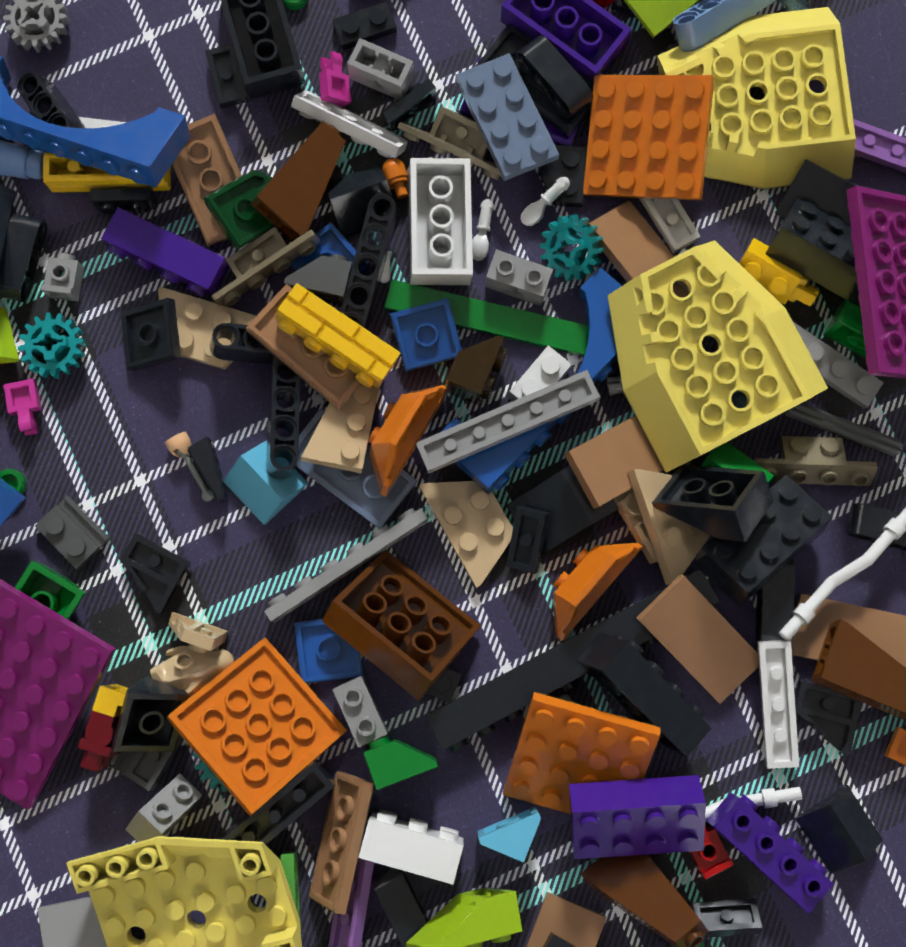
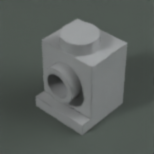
(67, 286)

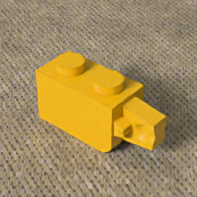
(776, 277)

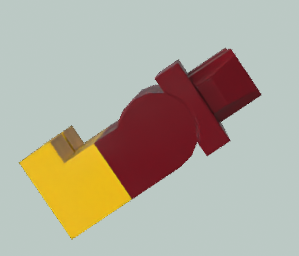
(102, 728)

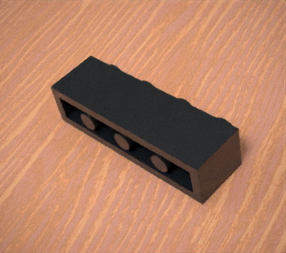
(283, 807)

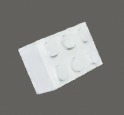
(412, 846)

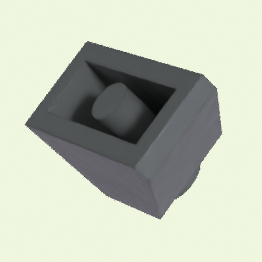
(324, 277)

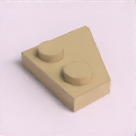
(197, 633)

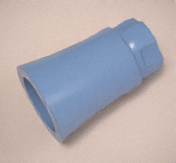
(20, 161)

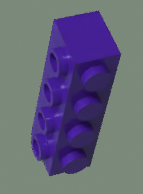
(164, 252)
(769, 852)

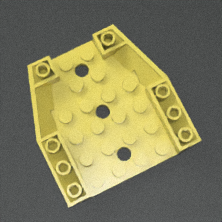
(772, 137)
(677, 385)
(166, 878)

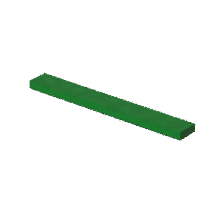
(496, 319)

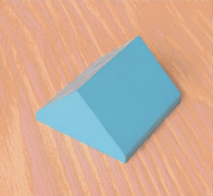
(257, 488)
(512, 835)

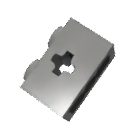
(380, 69)
(518, 277)
(360, 711)
(164, 810)

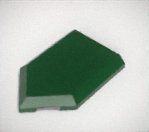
(233, 210)

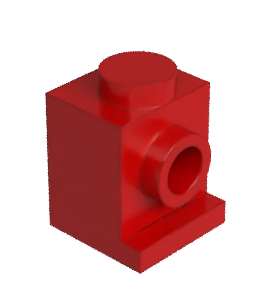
(714, 863)

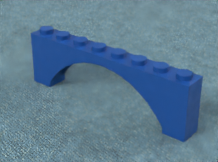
(133, 150)
(492, 465)

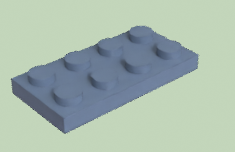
(506, 117)
(355, 489)

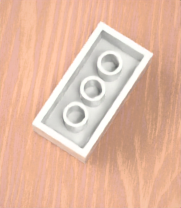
(440, 221)

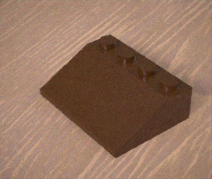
(400, 624)

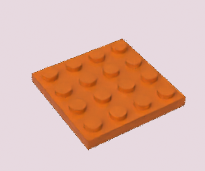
(648, 136)
(256, 725)
(575, 745)

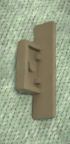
(456, 135)
(262, 259)
(817, 462)

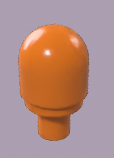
(396, 176)

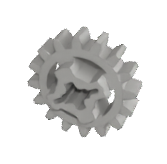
(36, 23)

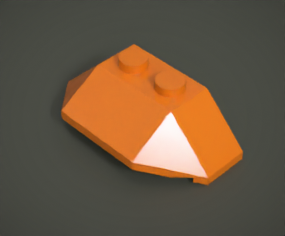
(398, 436)
(587, 582)

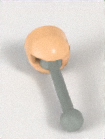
(178, 447)

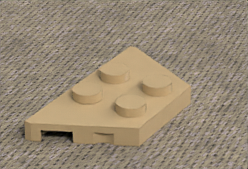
(196, 324)
(471, 523)
(671, 539)

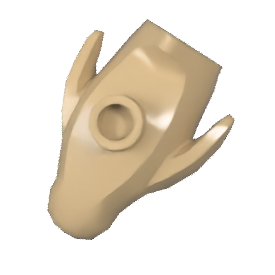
(191, 669)

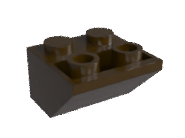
(473, 370)

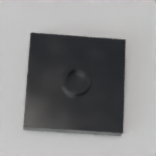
(151, 334)

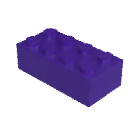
(576, 28)
(637, 817)

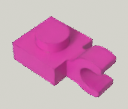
(333, 83)
(23, 400)

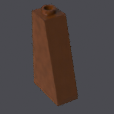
(297, 188)
(861, 670)
(648, 896)

